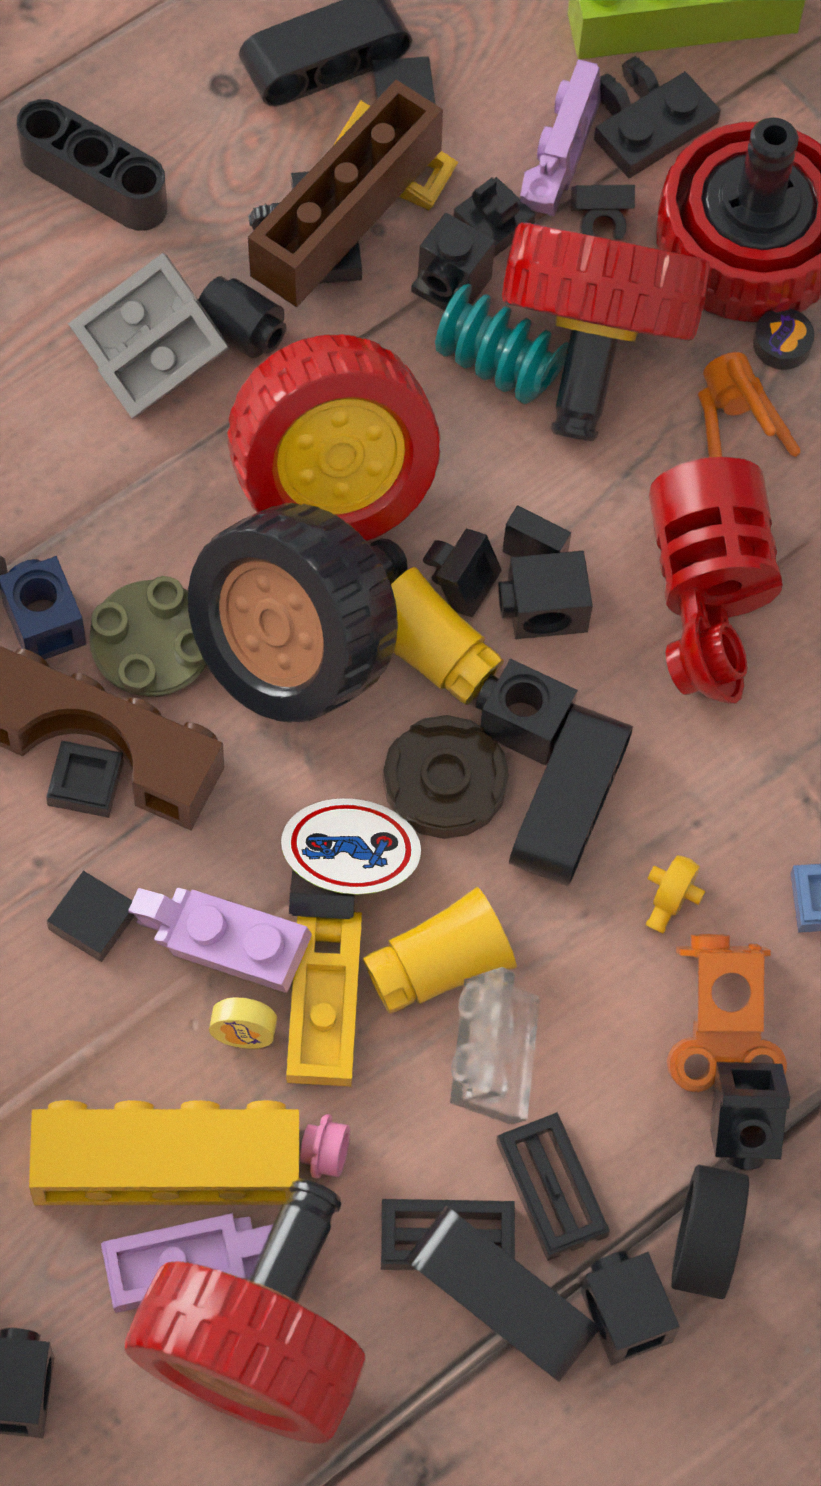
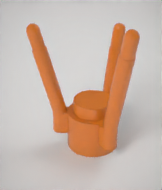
(737, 390)

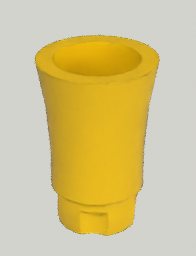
(440, 640)
(440, 953)

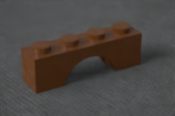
(169, 761)

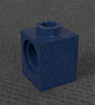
(49, 630)

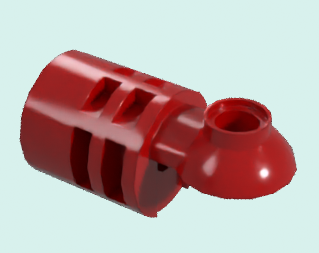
(716, 565)

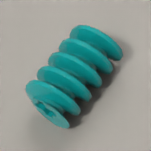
(498, 348)

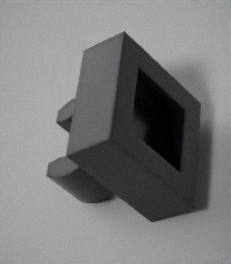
(603, 201)
(494, 212)
(464, 570)

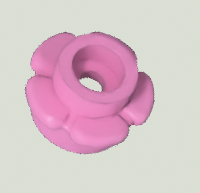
(325, 1147)

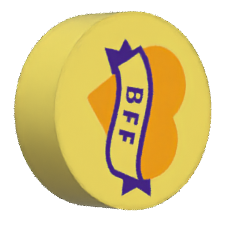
(243, 1023)

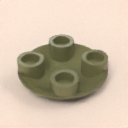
(146, 638)

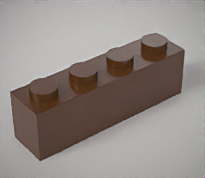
(345, 193)

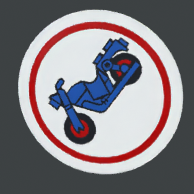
(351, 846)

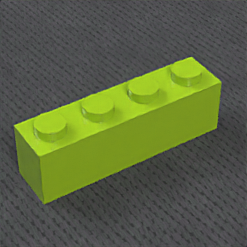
(649, 25)

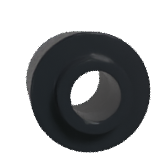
(244, 316)

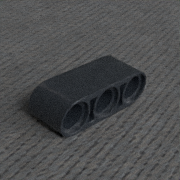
(323, 48)
(81, 142)
(571, 795)
(502, 1293)

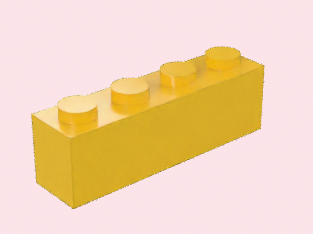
(163, 1154)

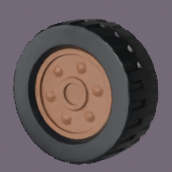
(295, 611)

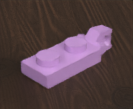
(563, 144)
(224, 935)
(214, 1242)

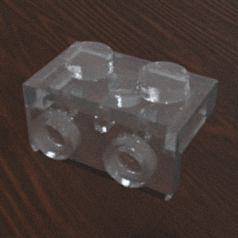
(495, 1047)

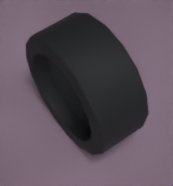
(710, 1232)

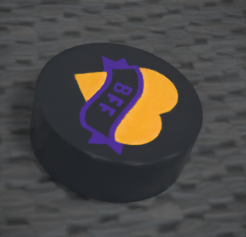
(783, 339)

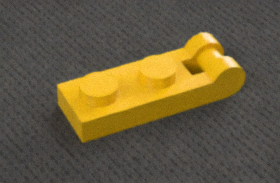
(325, 1005)

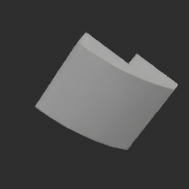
(149, 335)

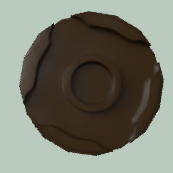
(445, 776)

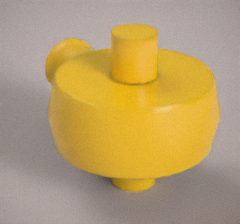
(673, 890)

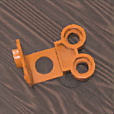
(721, 1033)

